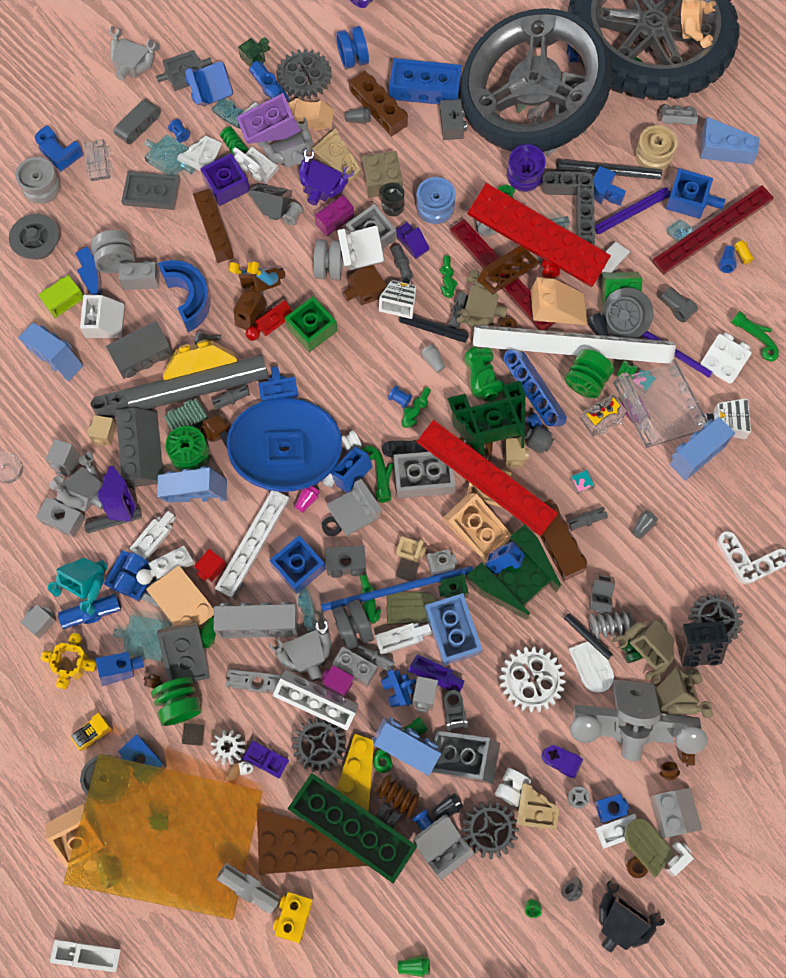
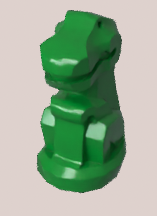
(482, 377)

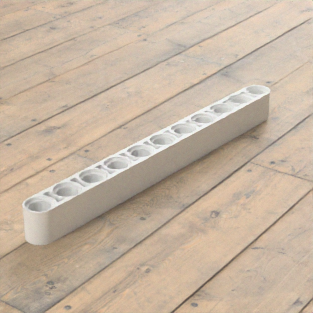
(573, 343)

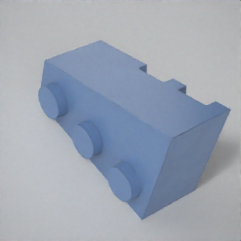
(51, 349)
(191, 484)

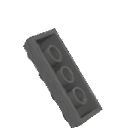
(139, 446)

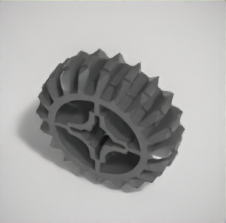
(718, 604)
(314, 753)
(473, 835)

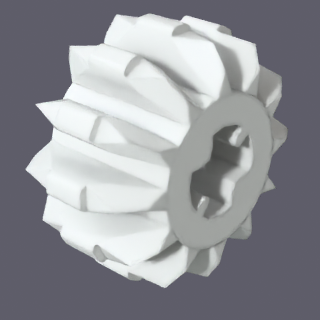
(221, 744)

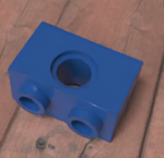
(138, 747)

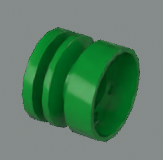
(589, 373)
(194, 456)
(175, 699)

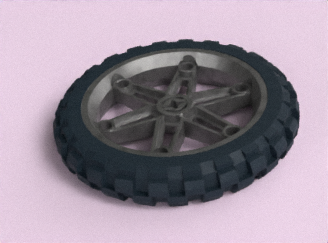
(674, 77)

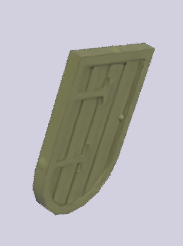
(408, 607)
(647, 845)

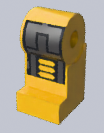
(91, 732)

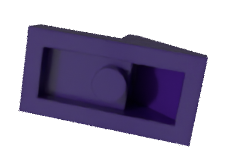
(412, 240)

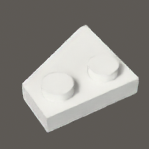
(201, 153)

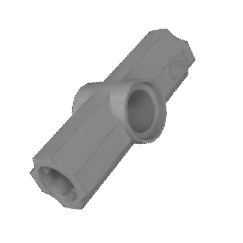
(248, 888)

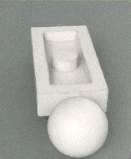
(164, 565)

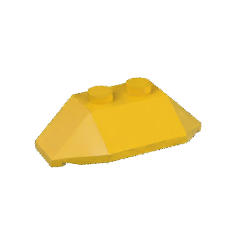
(197, 358)

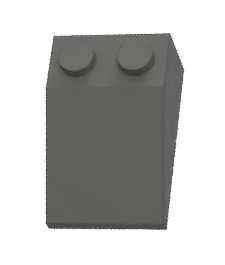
(466, 756)

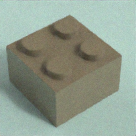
(380, 171)

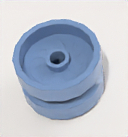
(435, 200)

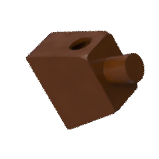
(364, 285)
(250, 306)

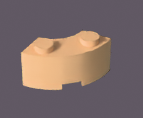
(318, 114)

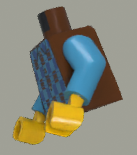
(256, 278)

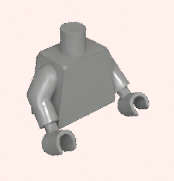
(130, 57)
(290, 150)
(80, 488)
(305, 652)

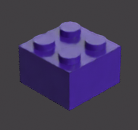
(225, 179)

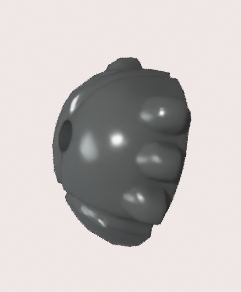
(573, 890)

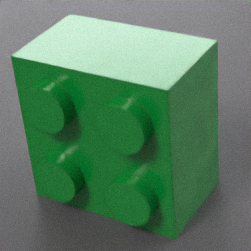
(311, 324)

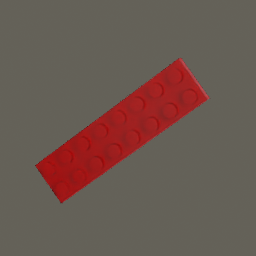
(539, 235)

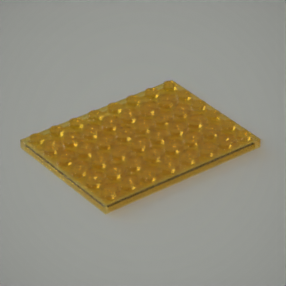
(162, 836)

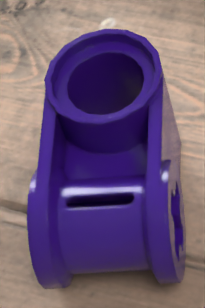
(565, 761)

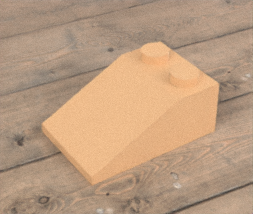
(557, 302)
(477, 526)
(180, 599)

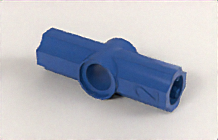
(266, 80)
(103, 607)

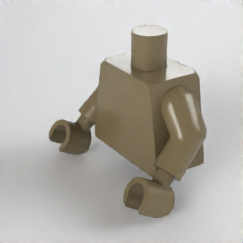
(481, 304)
(652, 643)
(678, 695)

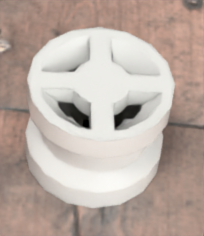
(350, 441)

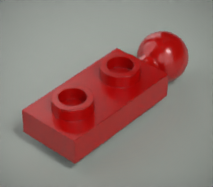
(269, 321)

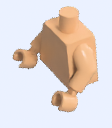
(692, 20)

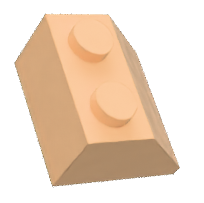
(62, 833)

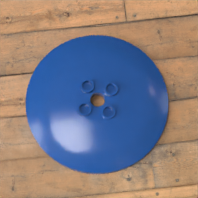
(278, 423)

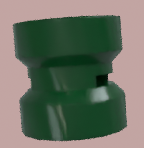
(631, 653)

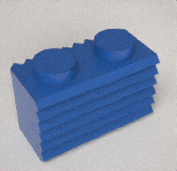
(351, 469)

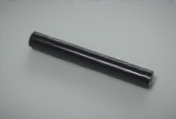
(588, 636)

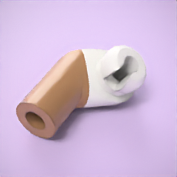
(237, 769)

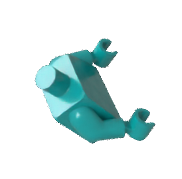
(82, 579)

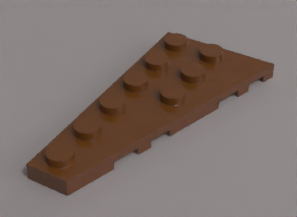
(297, 846)

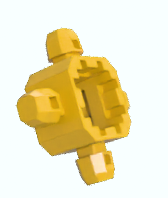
(54, 659)

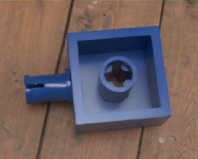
(691, 194)

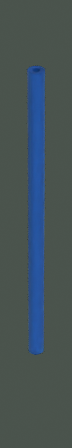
(396, 588)

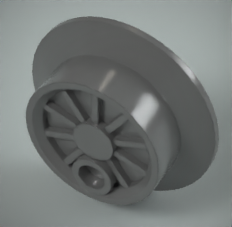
(34, 236)
(627, 313)

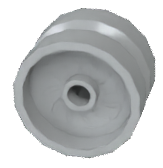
(38, 180)
(111, 249)
(327, 259)

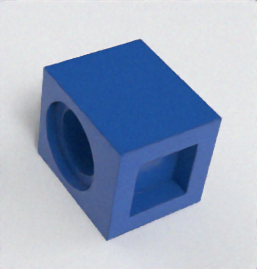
(602, 808)

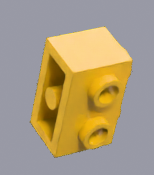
(293, 917)

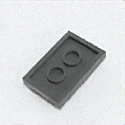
(150, 190)
(183, 652)

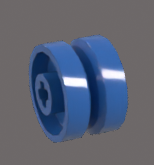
(352, 47)

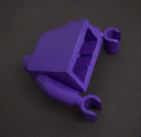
(320, 180)

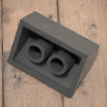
(139, 350)

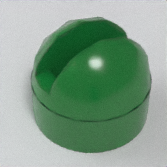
(533, 913)

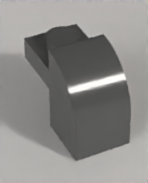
(601, 593)

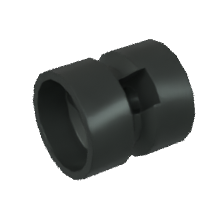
(393, 199)

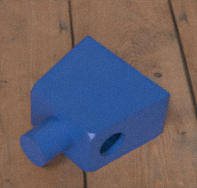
(109, 667)

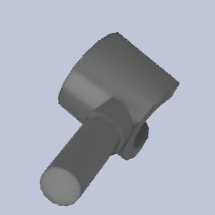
(201, 336)

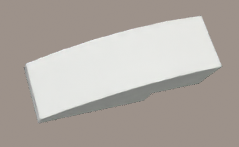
(84, 955)

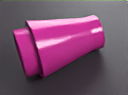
(306, 498)

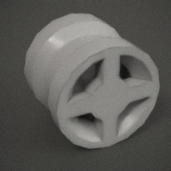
(581, 794)

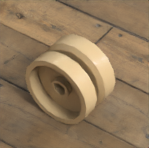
(656, 147)

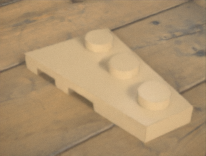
(334, 154)

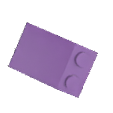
(269, 121)

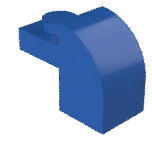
(604, 189)

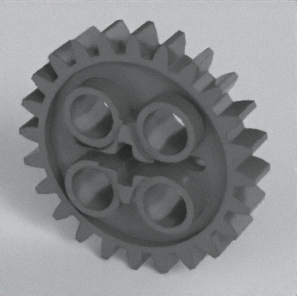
(295, 81)

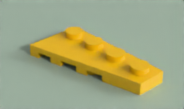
(357, 772)

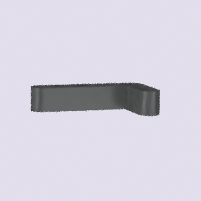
(581, 191)

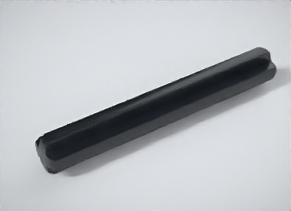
(436, 328)

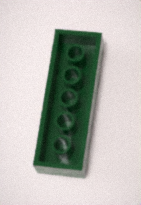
(352, 828)

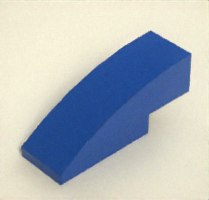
(88, 272)

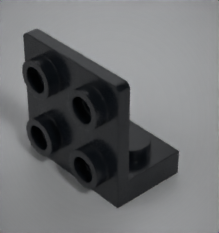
(704, 643)

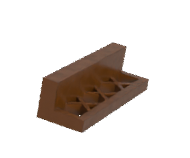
(504, 266)

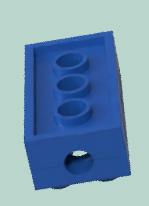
(424, 81)

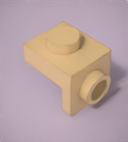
(410, 549)

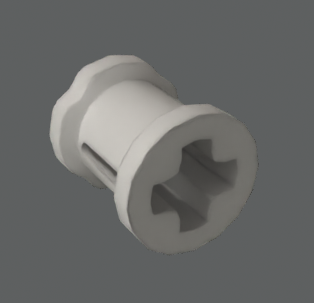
(292, 213)

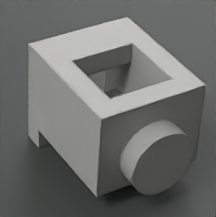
(436, 567)

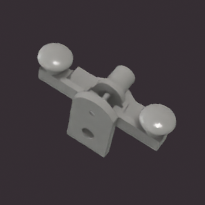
(638, 706)

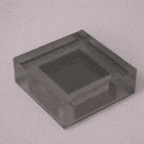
(407, 569)
(193, 734)

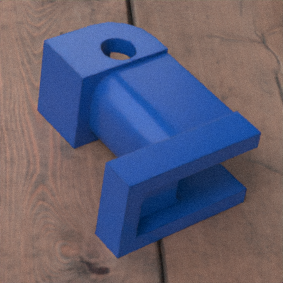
(54, 151)

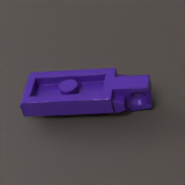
(428, 669)

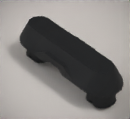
(393, 448)

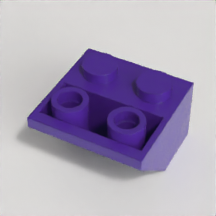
(116, 497)

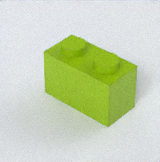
(61, 296)

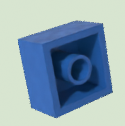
(297, 564)

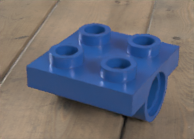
(123, 575)

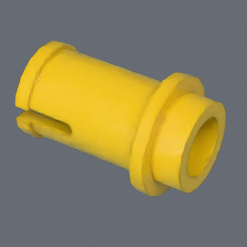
(744, 252)

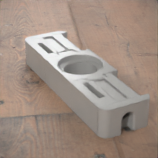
(244, 679)

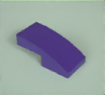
(265, 759)

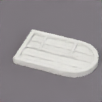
(592, 667)

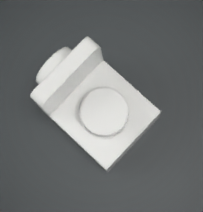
(677, 863)

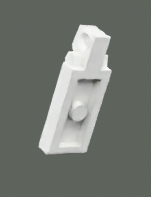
(153, 536)
(401, 637)

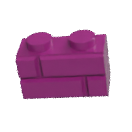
(334, 215)

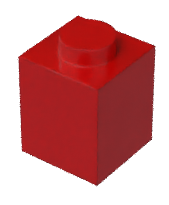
(209, 566)

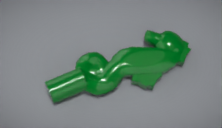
(449, 283)
(411, 413)
(370, 605)

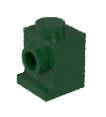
(459, 582)

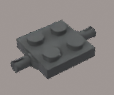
(176, 67)

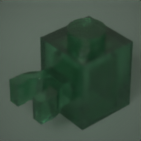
(252, 52)

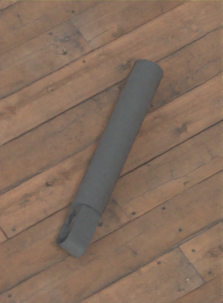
(182, 387)

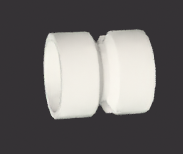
(511, 788)

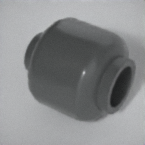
(539, 439)

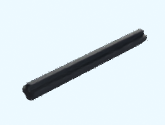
(620, 170)

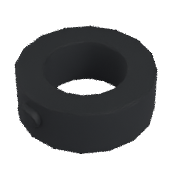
(326, 531)

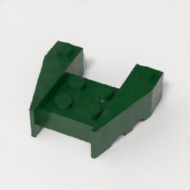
(490, 420)
(521, 585)

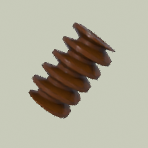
(398, 794)

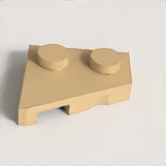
(536, 810)

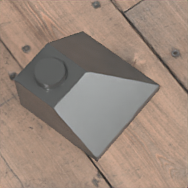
(271, 200)

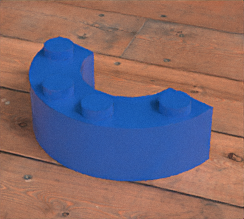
(188, 277)

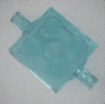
(165, 155)
(142, 637)

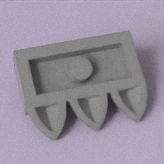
(679, 115)

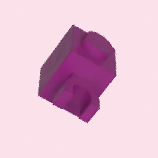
(337, 681)

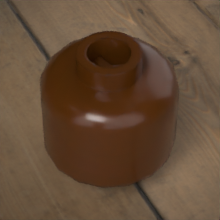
(213, 427)

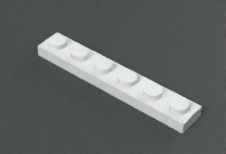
(252, 544)

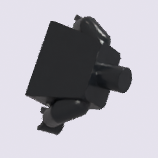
(624, 923)

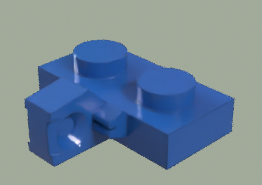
(278, 386)

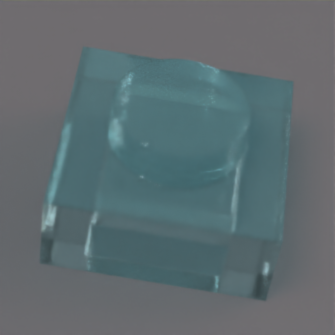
(679, 230)

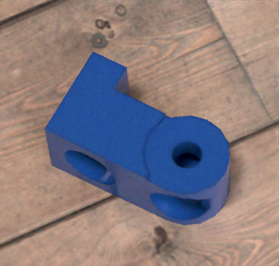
(505, 557)

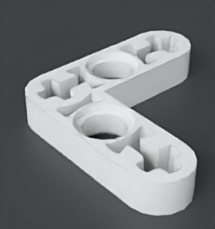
(746, 565)

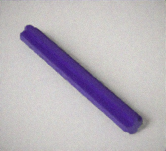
(632, 210)

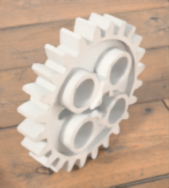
(515, 687)

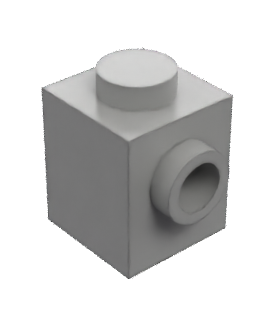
(38, 620)

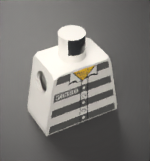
(398, 298)
(735, 415)

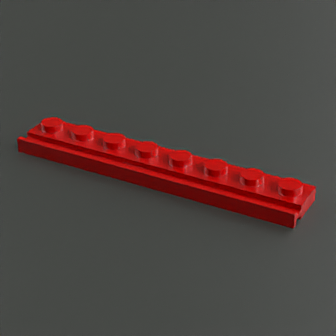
(487, 477)

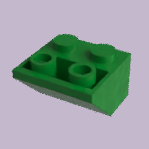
(616, 281)

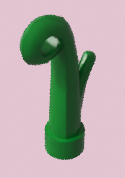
(758, 332)
(383, 491)
(417, 725)

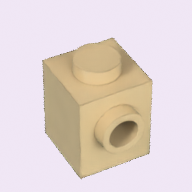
(102, 431)
(514, 454)

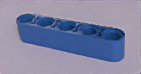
(542, 392)

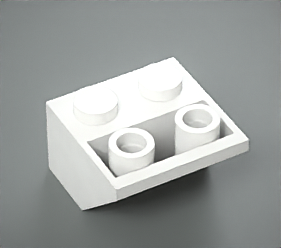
(101, 317)

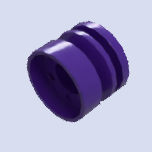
(526, 167)

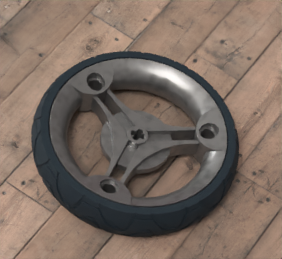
(536, 79)

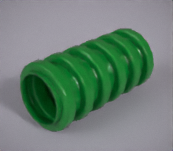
(232, 140)

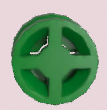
(625, 367)

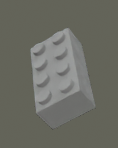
(256, 620)

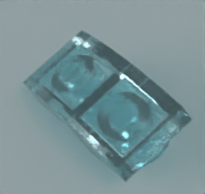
(228, 112)
(307, 608)

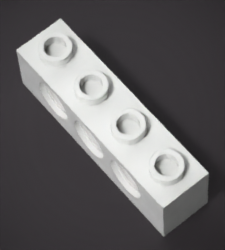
(315, 700)

